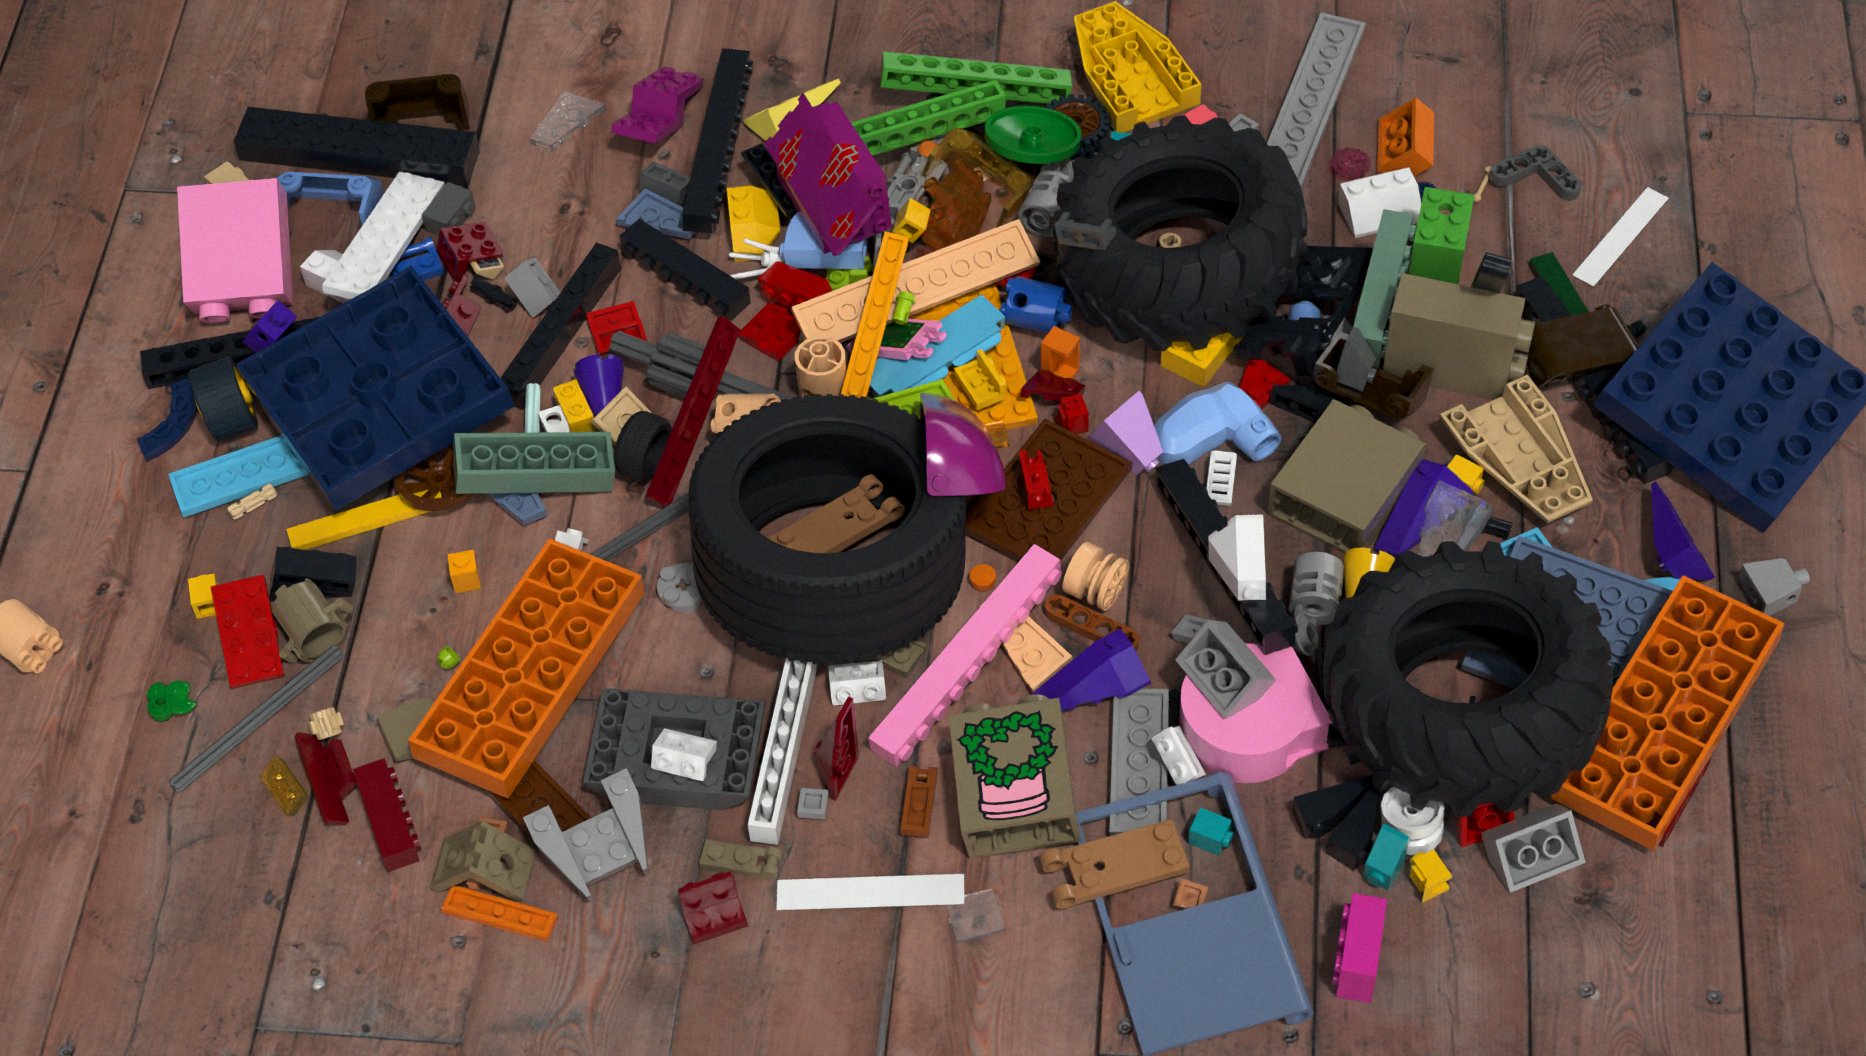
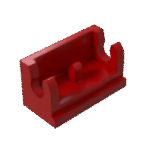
(1035, 481)

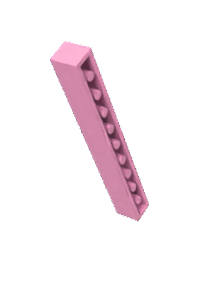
(965, 656)

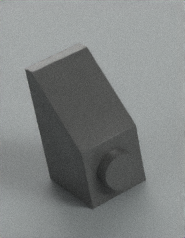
(1356, 362)

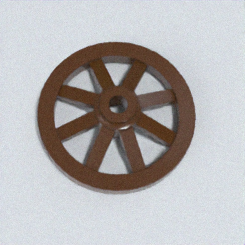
(436, 479)

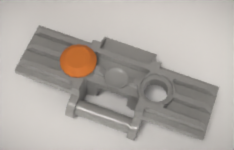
(908, 186)

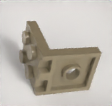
(477, 855)

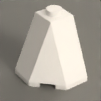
(1240, 556)

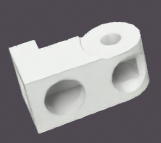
(555, 424)

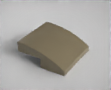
(400, 724)

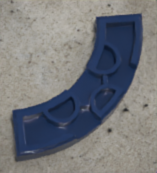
(176, 425)

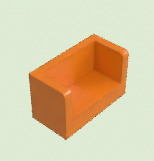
(1061, 353)

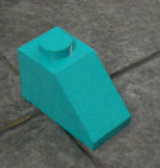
(1386, 857)

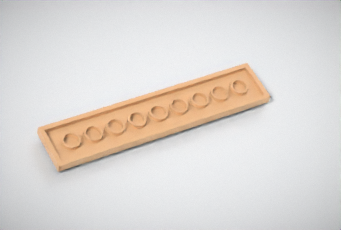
(929, 278)

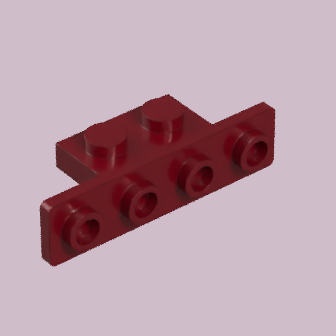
(461, 308)
(328, 775)

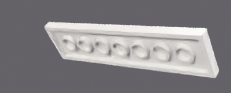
(383, 236)

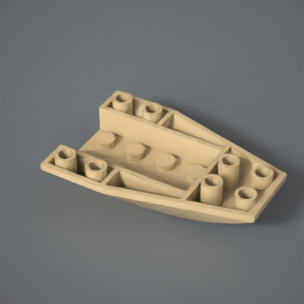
(1523, 449)

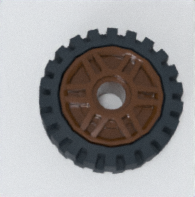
(1089, 116)

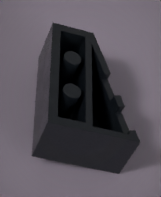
(329, 571)

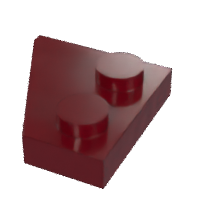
(1051, 386)

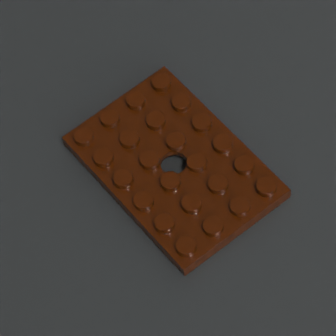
(1079, 476)

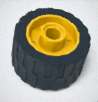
(223, 399)

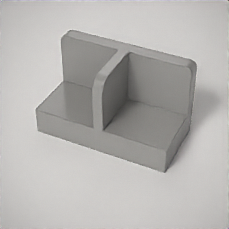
(533, 286)

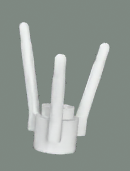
(767, 258)

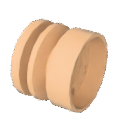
(1096, 576)

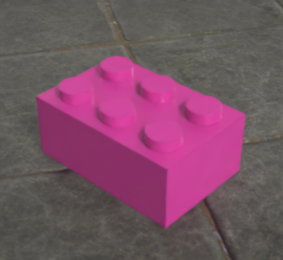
(1359, 947)

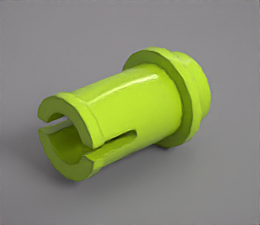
(904, 303)

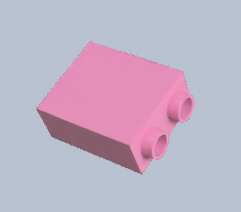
(234, 248)

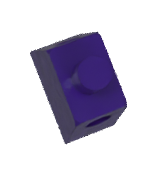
(272, 325)

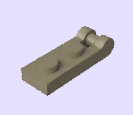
(740, 859)

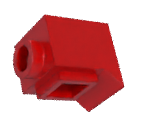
(1073, 414)

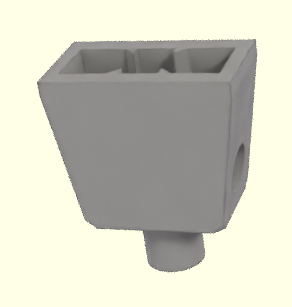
(1772, 584)

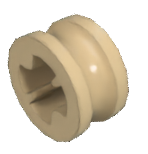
(1170, 238)

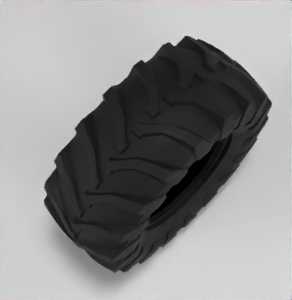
(1195, 287)
(1468, 750)

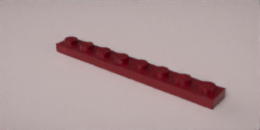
(693, 413)

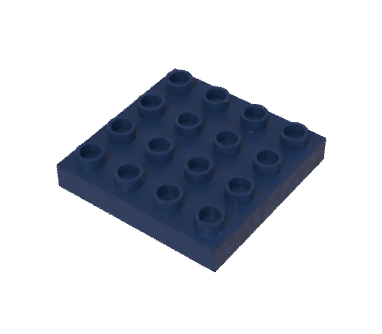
(374, 387)
(1736, 396)

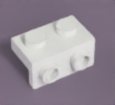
(1178, 755)

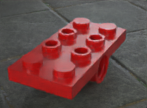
(247, 631)

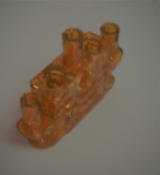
(957, 208)

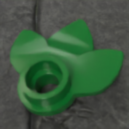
(169, 700)

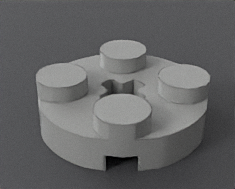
(671, 595)

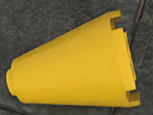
(1359, 562)

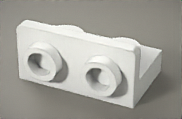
(857, 680)
(682, 754)

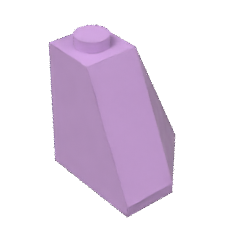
(1130, 434)

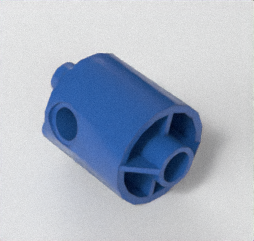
(1044, 307)

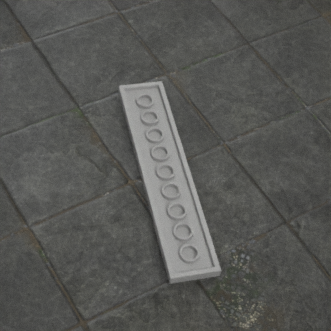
(1315, 90)

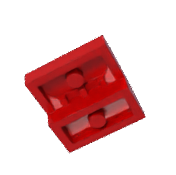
(610, 320)
(771, 331)

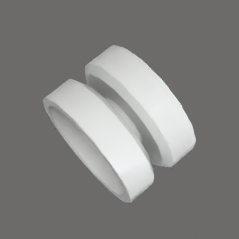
(1422, 827)

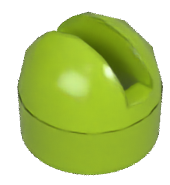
(448, 658)

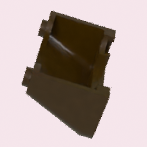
(419, 98)
(1579, 345)
(1388, 391)

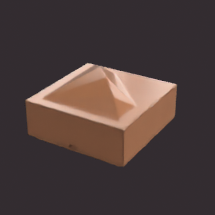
(1189, 894)

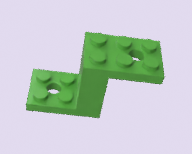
(1441, 237)

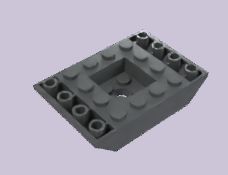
(632, 722)

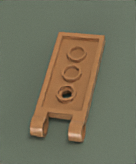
(828, 528)
(1128, 858)

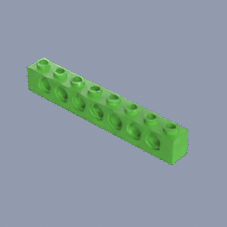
(953, 75)
(930, 117)

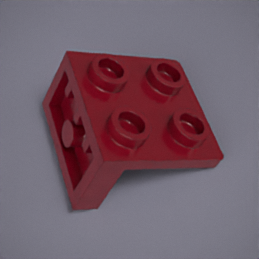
(466, 244)
(712, 907)

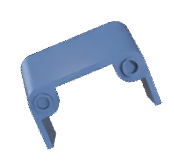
(334, 187)

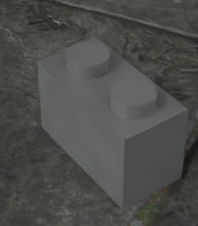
(448, 208)

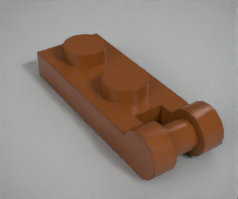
(919, 801)

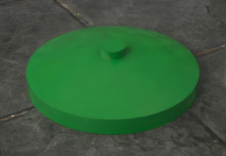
(1032, 134)

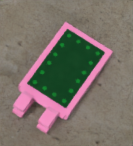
(909, 339)

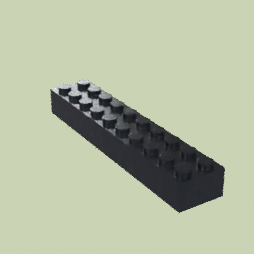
(356, 145)

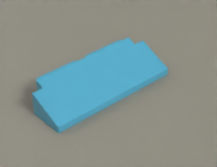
(967, 330)

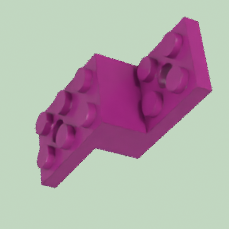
(658, 105)

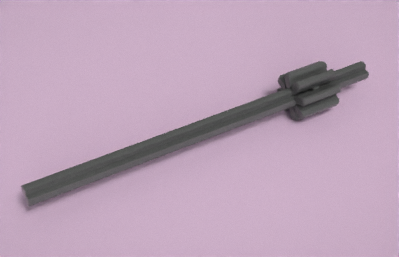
(675, 363)

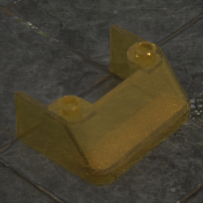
(999, 167)

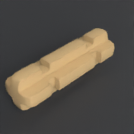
(252, 501)

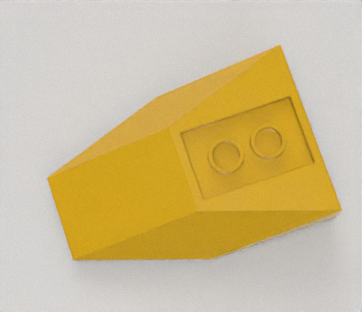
(1133, 67)

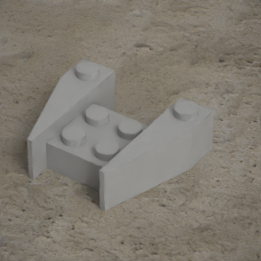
(599, 844)

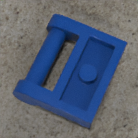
(426, 265)

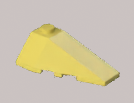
(767, 121)

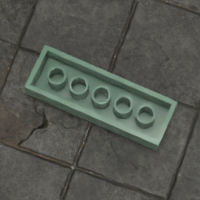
(1387, 263)
(533, 462)

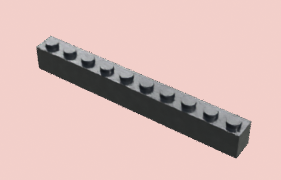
(717, 142)
(1545, 305)
(1200, 518)

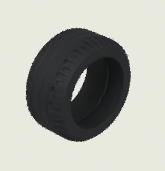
(641, 445)

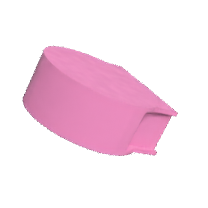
(1266, 735)

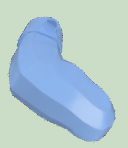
(1210, 419)

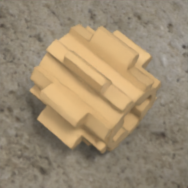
(325, 723)

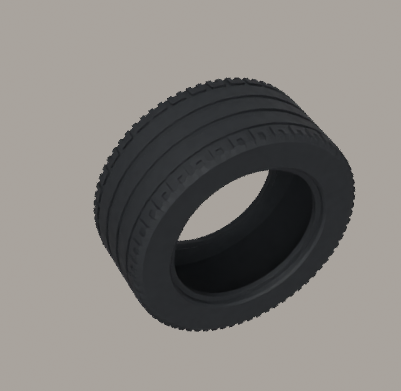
(811, 602)

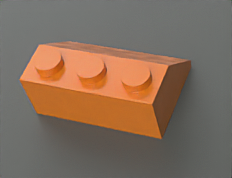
(1406, 138)

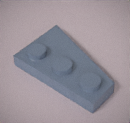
(657, 212)
(522, 506)

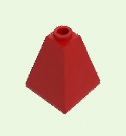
(1482, 819)

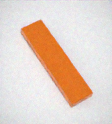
(499, 913)

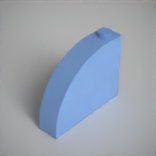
(804, 252)

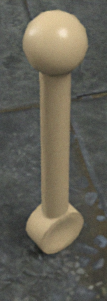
(1477, 198)

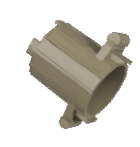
(309, 620)

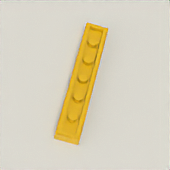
(353, 522)

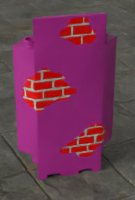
(830, 175)

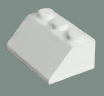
(1365, 199)
(317, 269)

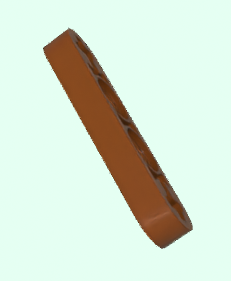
(1088, 628)

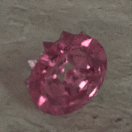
(1358, 158)

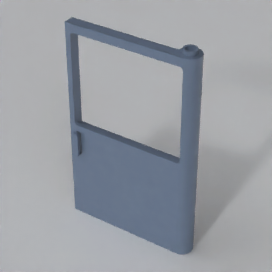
(1210, 963)

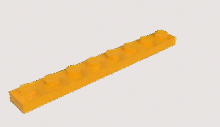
(875, 315)

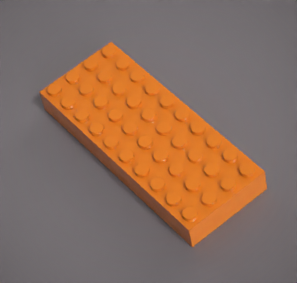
(527, 668)
(1671, 710)

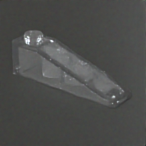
(1452, 517)

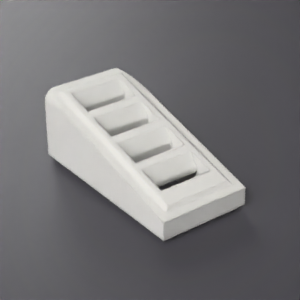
(1225, 463)

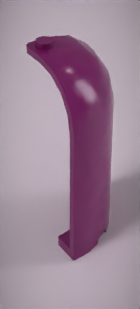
(958, 450)

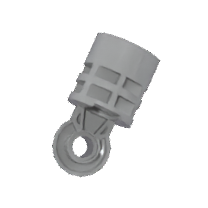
(1041, 202)
(1314, 596)

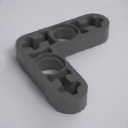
(1539, 160)

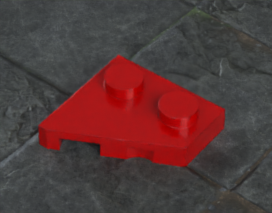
(1259, 380)

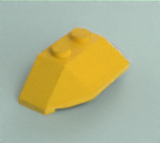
(752, 217)

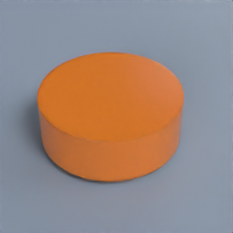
(982, 577)

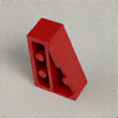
(791, 286)

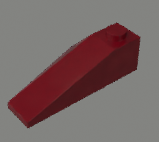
(838, 750)

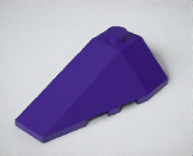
(1408, 515)
(1674, 542)
(1099, 672)

